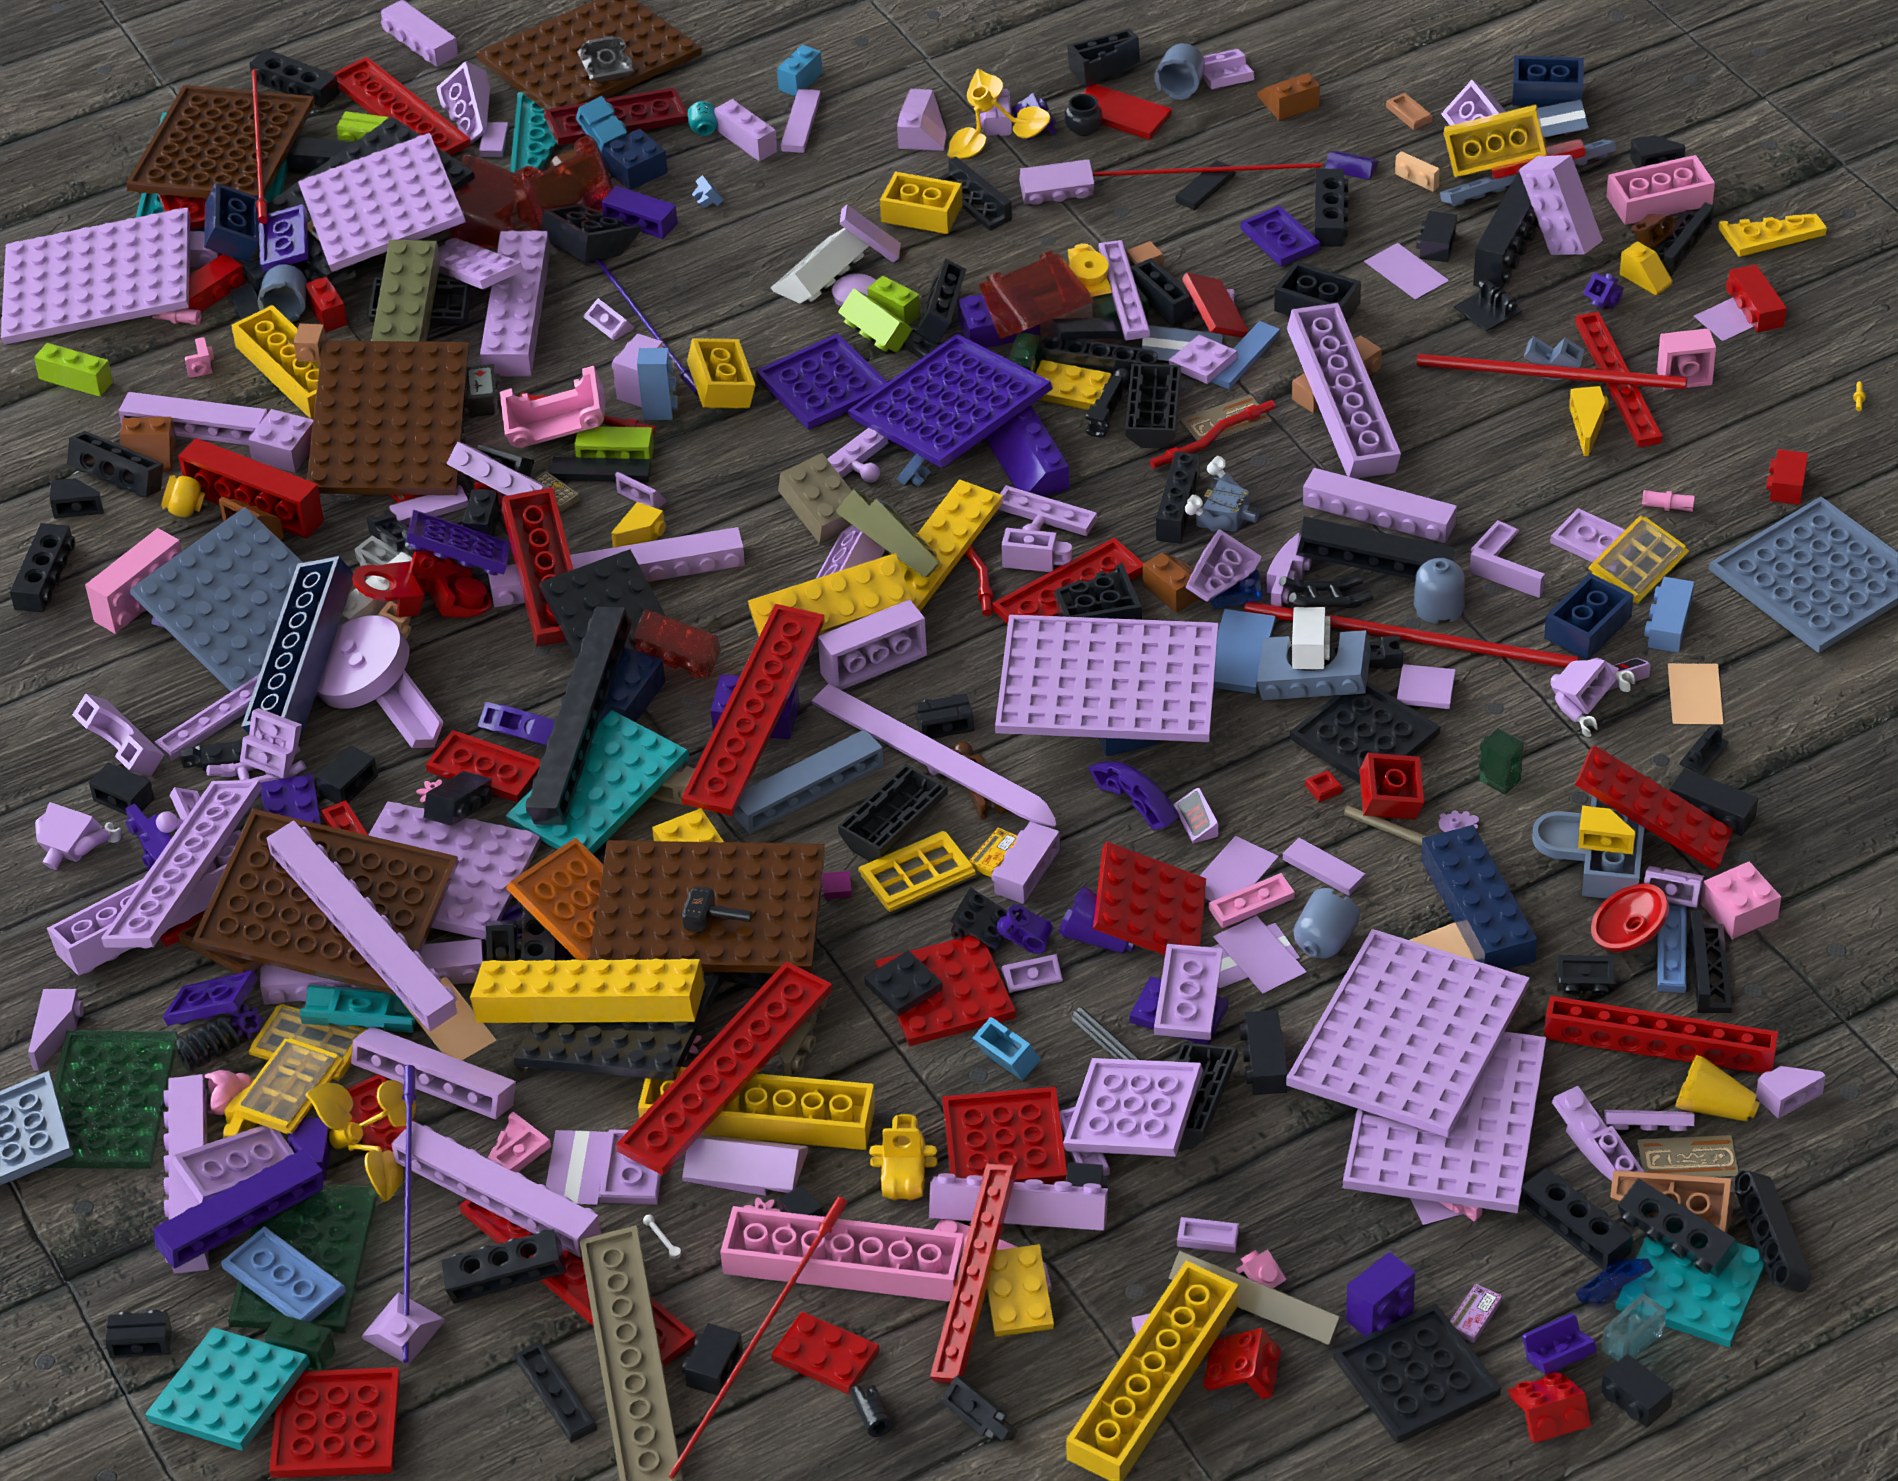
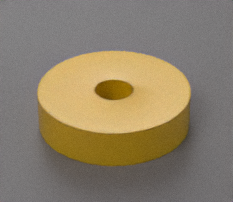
(1090, 267)

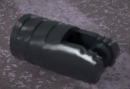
(872, 1410)

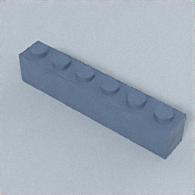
(808, 780)

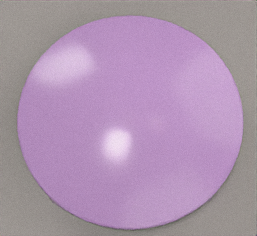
(844, 286)

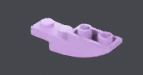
(1285, 564)
(1591, 1135)

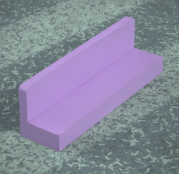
(411, 713)

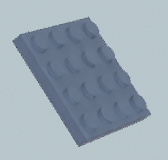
(31, 1128)

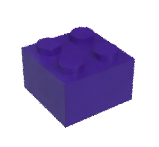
(1380, 1295)

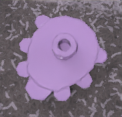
(1456, 820)

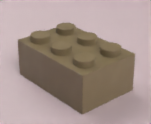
(815, 494)

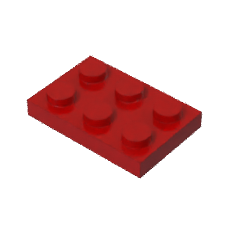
(825, 1352)

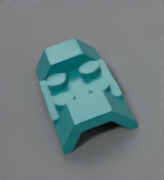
(356, 1007)

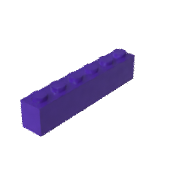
(238, 1208)

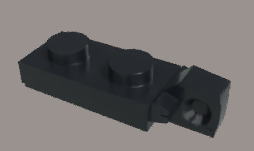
(211, 755)
(977, 1410)

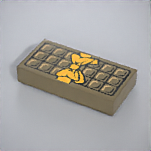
(564, 495)

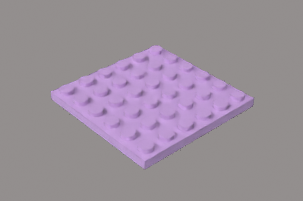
(381, 198)
(487, 863)

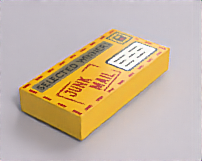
(993, 852)

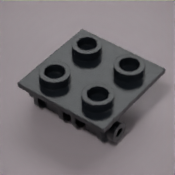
(1489, 306)
(978, 918)

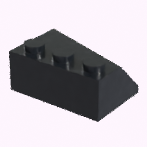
(587, 233)
(1102, 597)

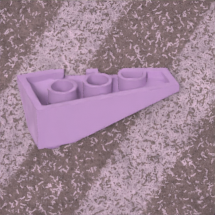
(921, 122)
(1221, 566)

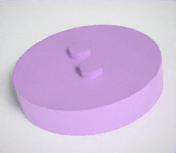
(363, 662)

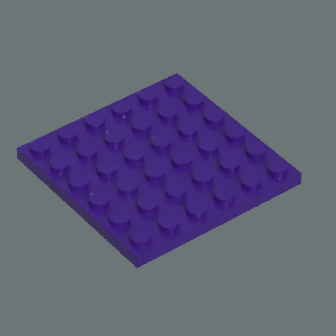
(950, 400)

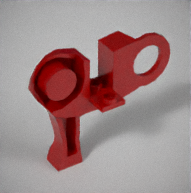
(446, 582)

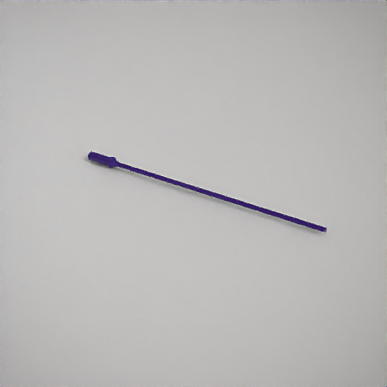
(685, 374)
(409, 1097)

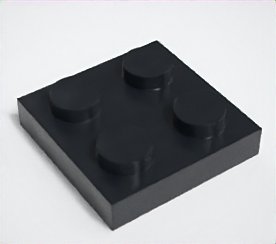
(903, 983)

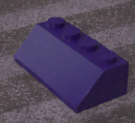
(1029, 455)

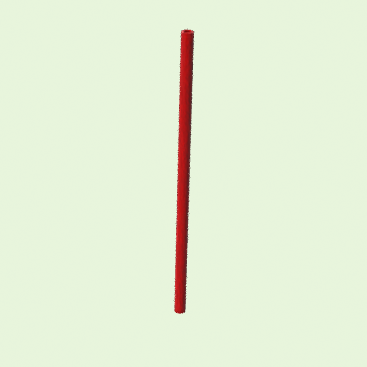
(1425, 637)

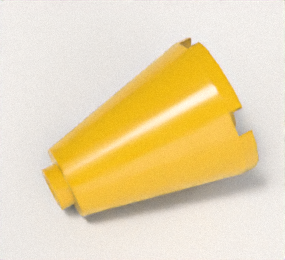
(1715, 1093)

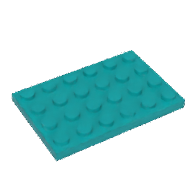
(617, 778)

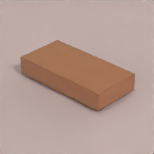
(1409, 111)

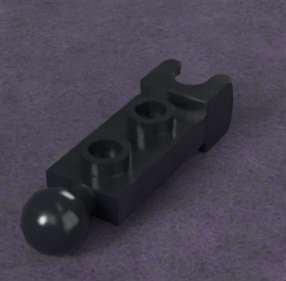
(1104, 407)
(390, 531)
(1383, 653)

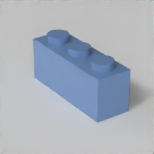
(656, 383)
(1669, 614)

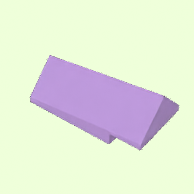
(744, 1164)

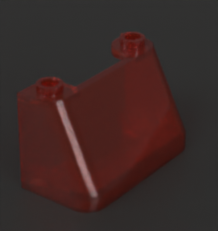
(574, 181)
(485, 203)
(1033, 294)

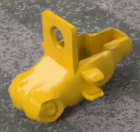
(903, 1159)

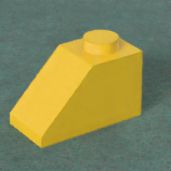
(1644, 268)
(639, 526)
(1604, 831)

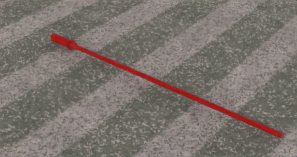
(1207, 169)
(261, 204)
(824, 1228)

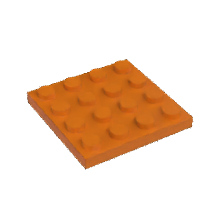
(563, 895)

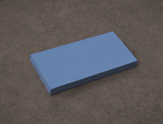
(1240, 649)
(283, 1276)

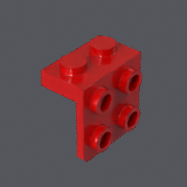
(1241, 1359)
(1551, 1406)

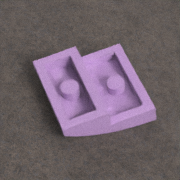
(1226, 69)
(1426, 686)
(270, 743)

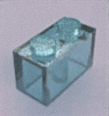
(1634, 1328)

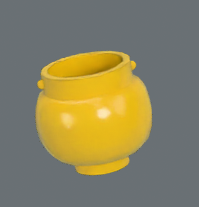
(182, 496)

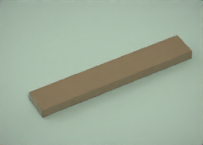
(1272, 1303)

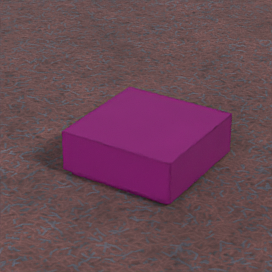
(837, 885)

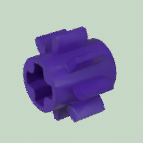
(251, 1018)

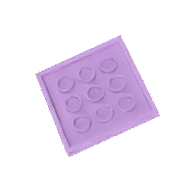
(1133, 1107)

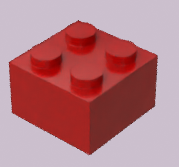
(1391, 786)

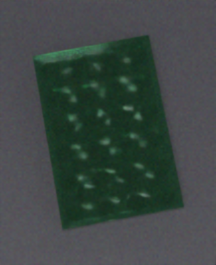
(113, 1095)
(331, 1233)

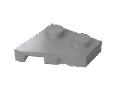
(374, 552)

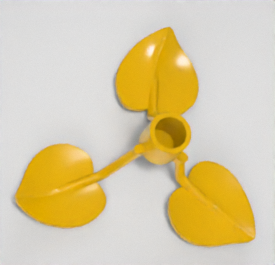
(983, 94)
(333, 1107)

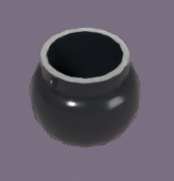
(1083, 114)

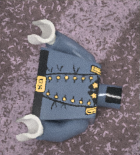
(1223, 503)

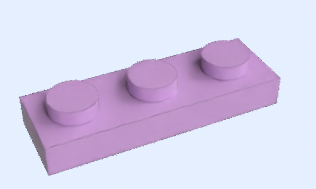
(1649, 1119)

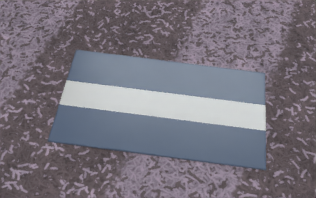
(1562, 118)
(1169, 341)

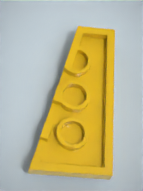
(1771, 233)

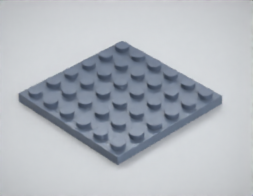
(1814, 574)
(223, 596)

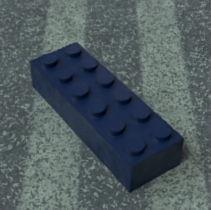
(1478, 898)

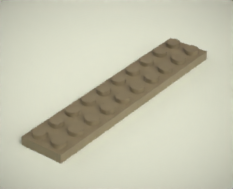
(630, 1356)

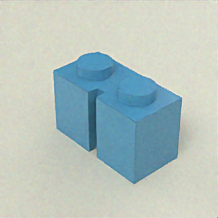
(799, 70)
(599, 123)
(1006, 1048)

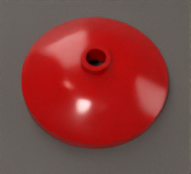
(1630, 917)

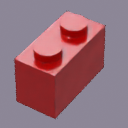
(326, 304)
(1787, 477)

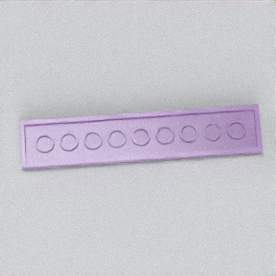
(181, 864)

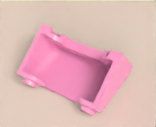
(555, 415)

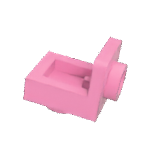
(200, 363)
(1262, 1269)

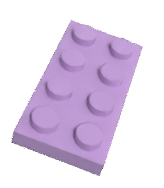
(1188, 991)
(230, 1160)

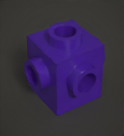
(1604, 291)

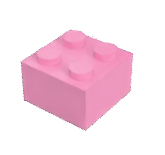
(1687, 355)
(1740, 900)

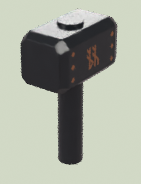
(701, 906)

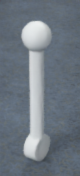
(674, 1252)

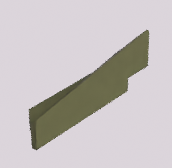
(889, 530)

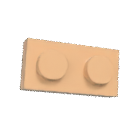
(1417, 171)

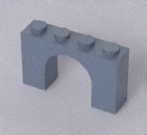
(1341, 677)

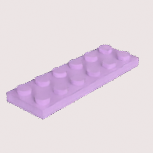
(475, 264)

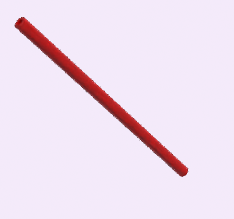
(1552, 371)

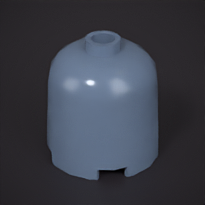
(1180, 71)
(285, 290)
(1439, 591)
(1325, 924)

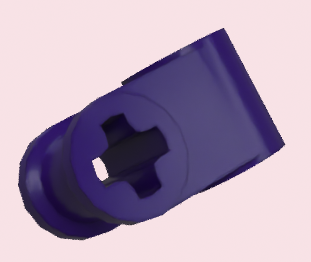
(1027, 929)

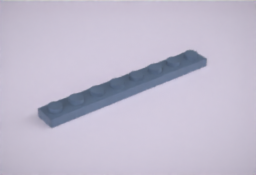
(1478, 188)

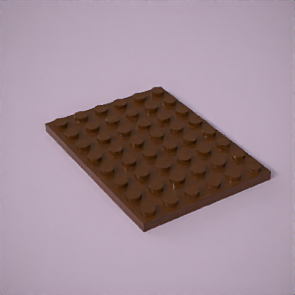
(546, 59)
(213, 140)
(388, 417)
(650, 881)
(272, 921)

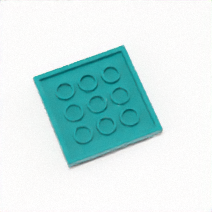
(1697, 1301)
(227, 1388)

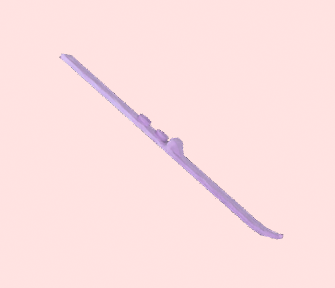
(934, 755)

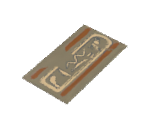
(1202, 422)
(1689, 1156)

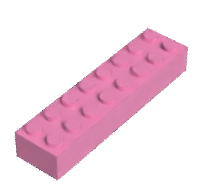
(850, 1257)

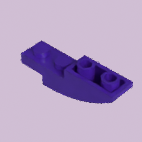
(516, 723)
(149, 835)

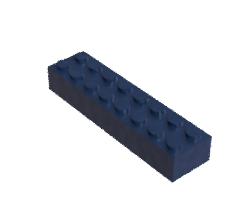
(302, 640)

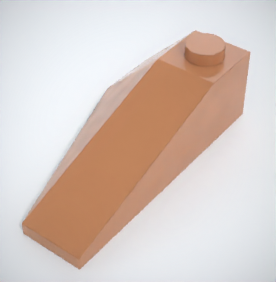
(1705, 1196)

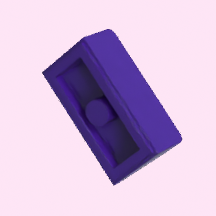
(1352, 164)

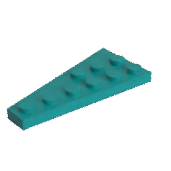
(532, 136)

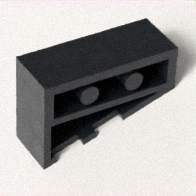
(1103, 55)

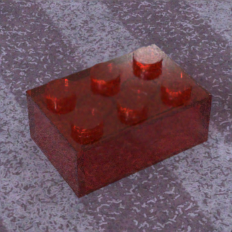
(677, 644)

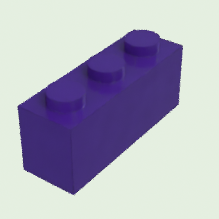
(635, 208)

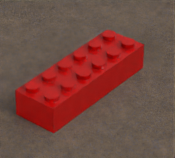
(255, 483)
(539, 554)

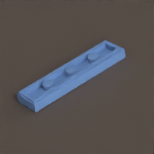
(1248, 352)
(1672, 951)

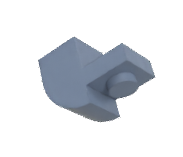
(1564, 354)

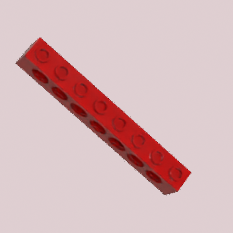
(1660, 1034)

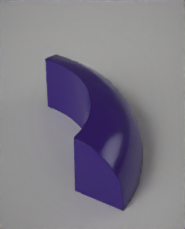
(1145, 794)

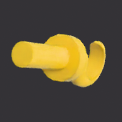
(1859, 397)

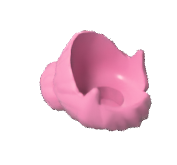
(224, 1087)

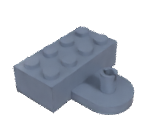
(1604, 872)

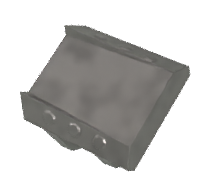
(605, 59)

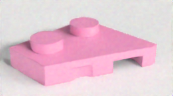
(518, 1144)

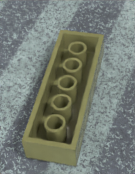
(407, 291)

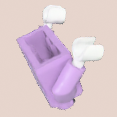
(1584, 685)
(70, 834)

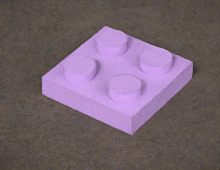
(1204, 358)

